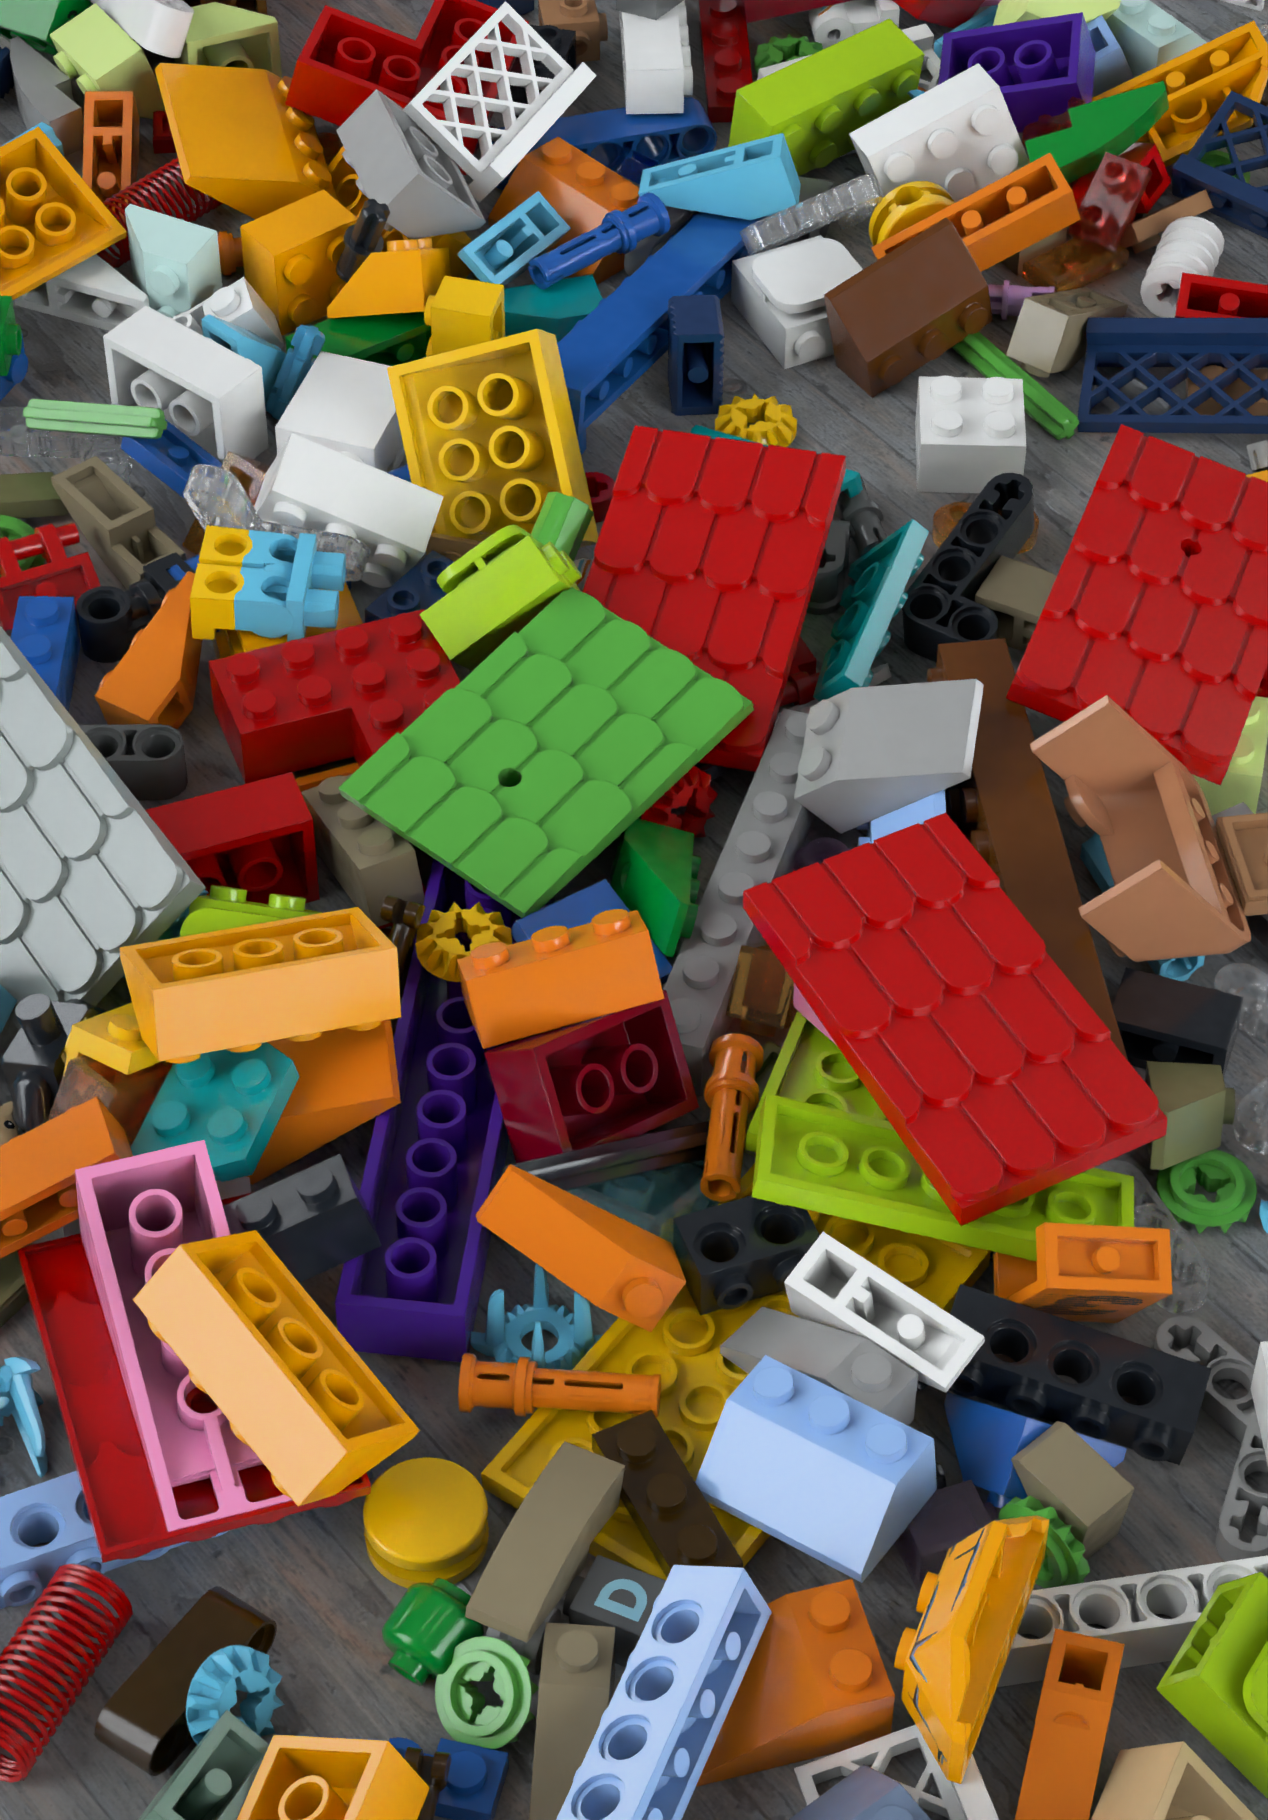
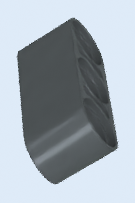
(144, 757)

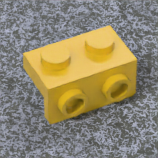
(111, 1040)

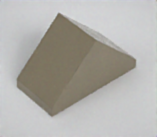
(1077, 1483)

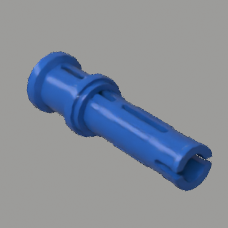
(617, 234)

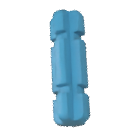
(294, 368)

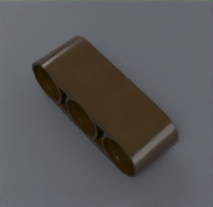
(148, 1711)

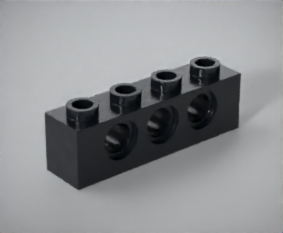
(1100, 1364)

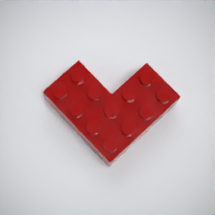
(353, 58)
(327, 694)

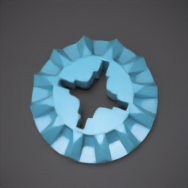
(215, 1687)

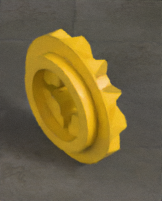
(779, 423)
(438, 946)

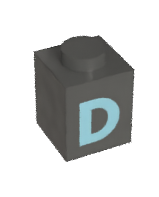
(614, 1598)

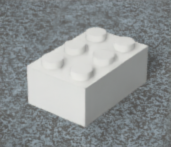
(945, 136)
(193, 379)
(344, 496)

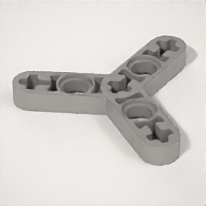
(1236, 1417)

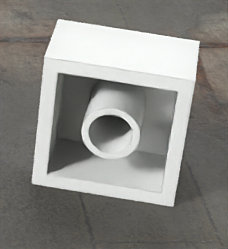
(968, 432)

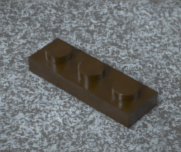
(664, 1496)

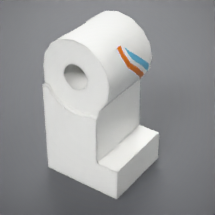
(846, 19)

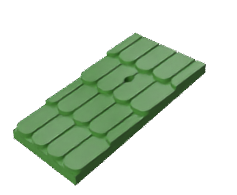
(546, 751)

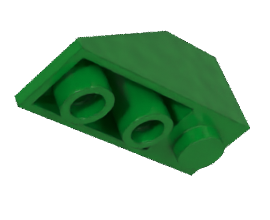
(658, 878)

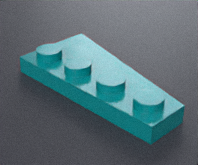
(870, 607)

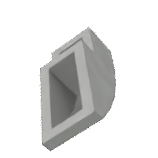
(45, 95)

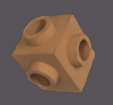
(579, 17)

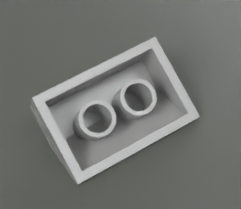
(406, 171)

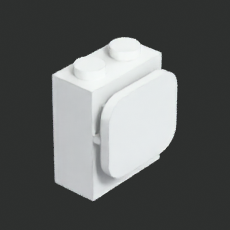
(784, 296)
(347, 409)

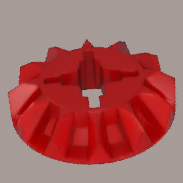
(692, 791)

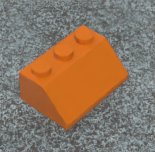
(578, 191)
(559, 977)

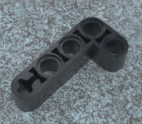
(943, 595)

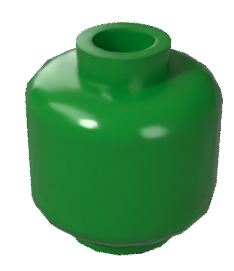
(427, 1629)

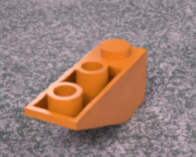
(159, 670)
(1070, 1728)

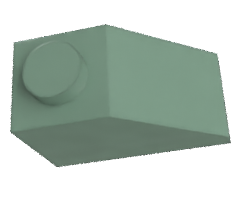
(213, 1776)

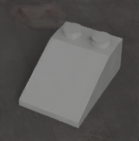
(886, 748)

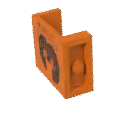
(1089, 1271)

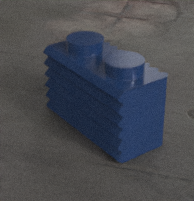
(695, 354)

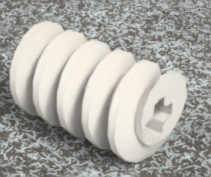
(1187, 247)

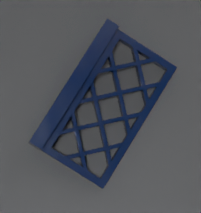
(1230, 196)
(1181, 344)

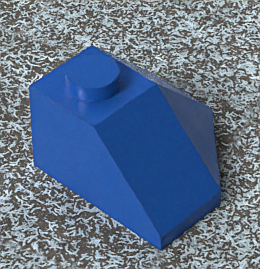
(991, 1436)

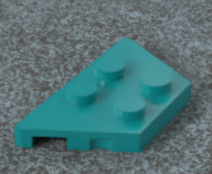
(227, 1102)

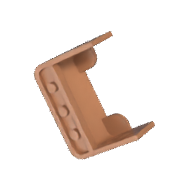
(1157, 836)

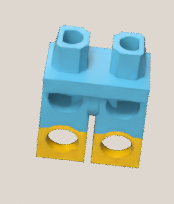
(264, 584)

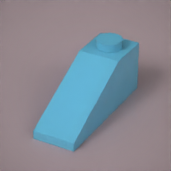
(732, 182)
(513, 241)

